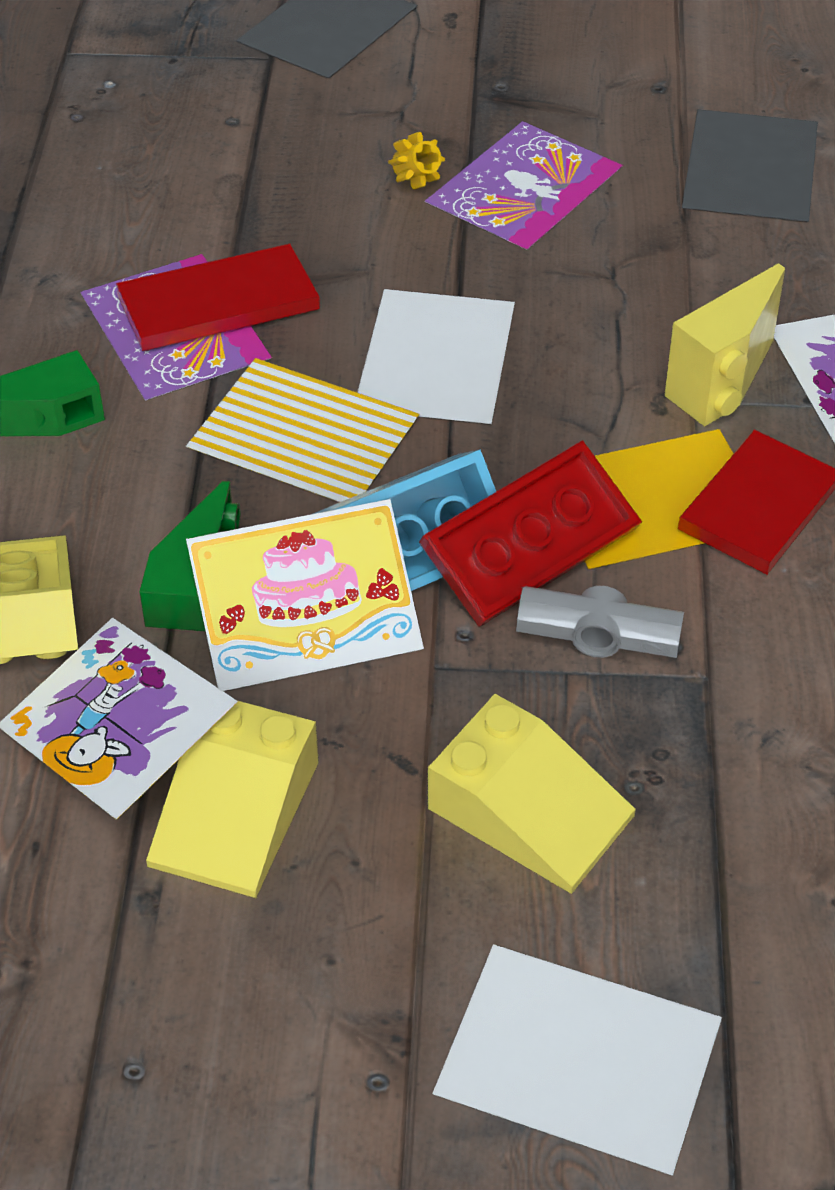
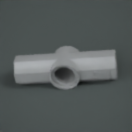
(599, 621)

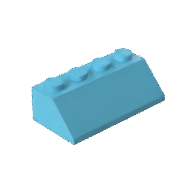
(425, 502)

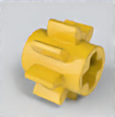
(416, 160)

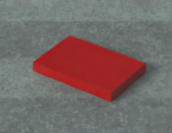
(759, 501)

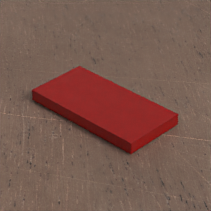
(217, 296)
(530, 532)

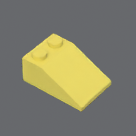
(722, 347)
(36, 599)
(527, 794)
(235, 798)

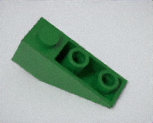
(50, 398)
(168, 583)

